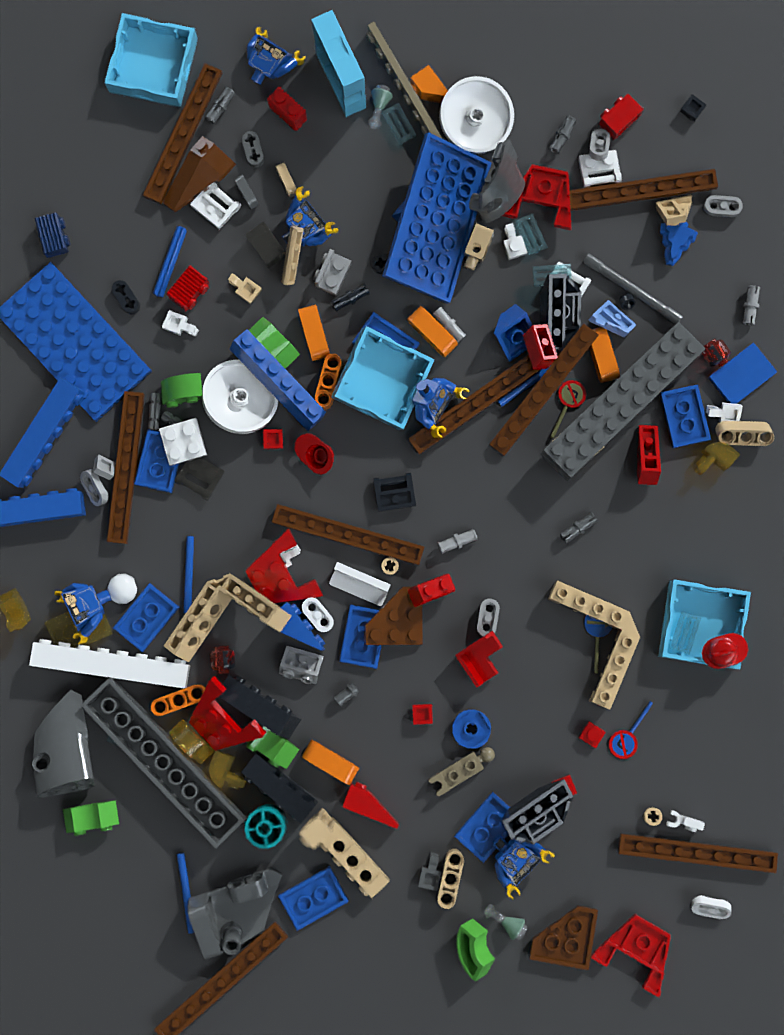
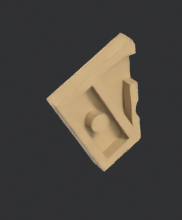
(674, 210)

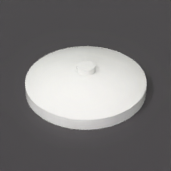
(476, 114)
(237, 399)

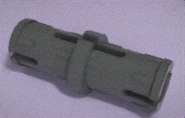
(220, 105)
(562, 134)
(578, 527)

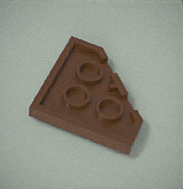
(396, 622)
(567, 939)

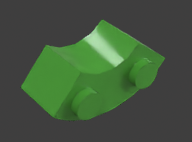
(274, 342)
(181, 389)
(276, 748)
(91, 816)
(473, 949)

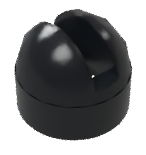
(628, 305)

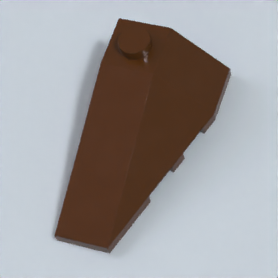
(199, 170)

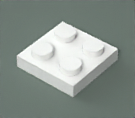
(183, 441)

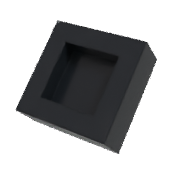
(693, 107)

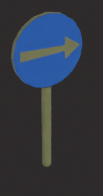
(597, 629)

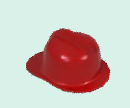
(314, 453)
(725, 651)

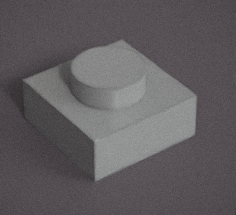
(104, 467)

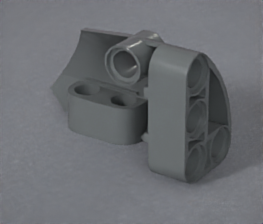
(501, 186)
(63, 746)
(233, 912)

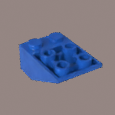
(300, 628)

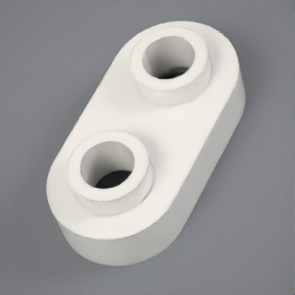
(317, 615)
(711, 907)

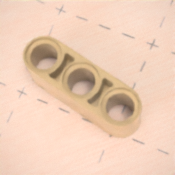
(752, 438)
(450, 888)

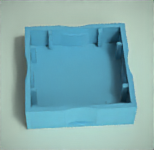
(151, 60)
(339, 63)
(381, 378)
(720, 612)

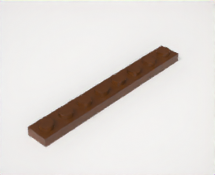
(182, 134)
(643, 189)
(544, 389)
(475, 403)
(125, 467)
(348, 534)
(698, 853)
(222, 981)

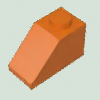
(428, 85)

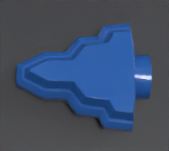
(676, 240)

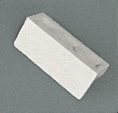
(359, 584)

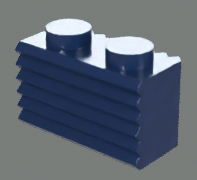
(52, 235)

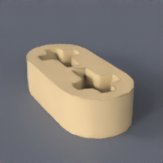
(286, 180)

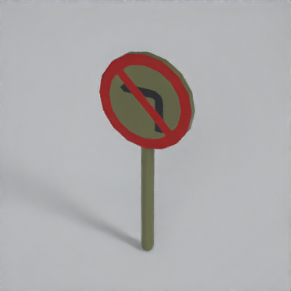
(570, 395)

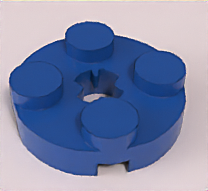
(474, 718)

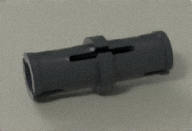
(350, 297)

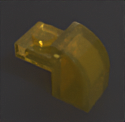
(718, 453)
(14, 610)
(190, 742)
(220, 771)

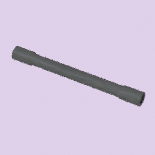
(600, 267)

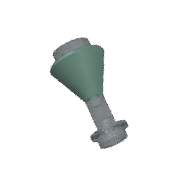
(381, 97)
(514, 926)

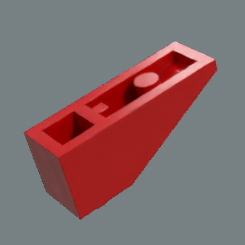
(648, 455)
(365, 803)

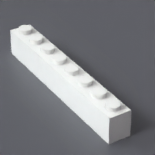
(109, 664)

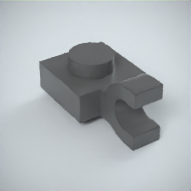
(430, 875)

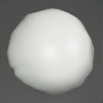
(122, 588)

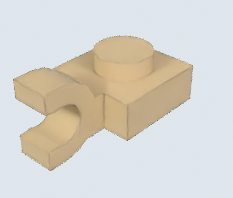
(246, 289)

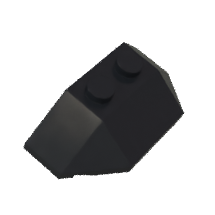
(560, 308)
(538, 812)

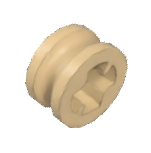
(395, 568)
(649, 821)

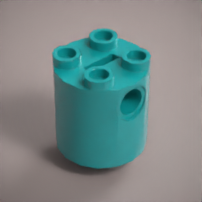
(266, 826)

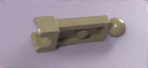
(462, 770)

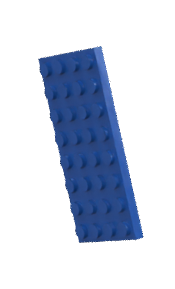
(436, 219)
(73, 340)

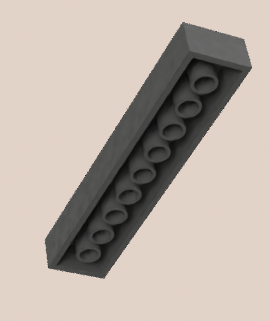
(622, 401)
(164, 761)

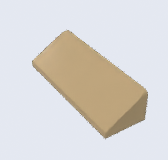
(292, 255)

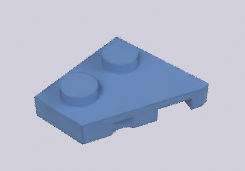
(612, 319)

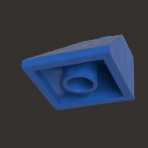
(510, 331)

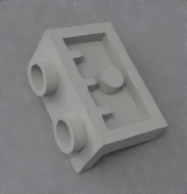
(332, 272)
(300, 665)

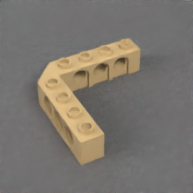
(209, 607)
(626, 637)
(325, 831)

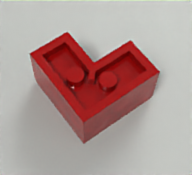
(476, 660)

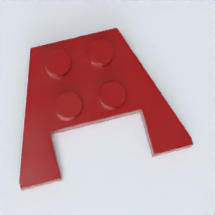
(546, 188)
(272, 577)
(216, 725)
(643, 943)

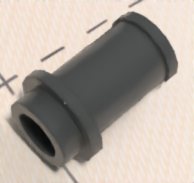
(346, 694)

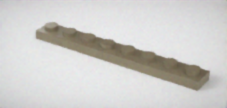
(400, 80)

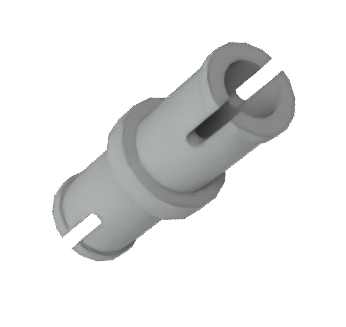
(751, 305)
(449, 324)
(457, 541)

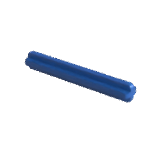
(170, 261)

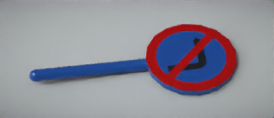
(623, 742)

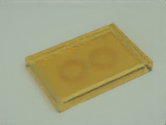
(63, 628)

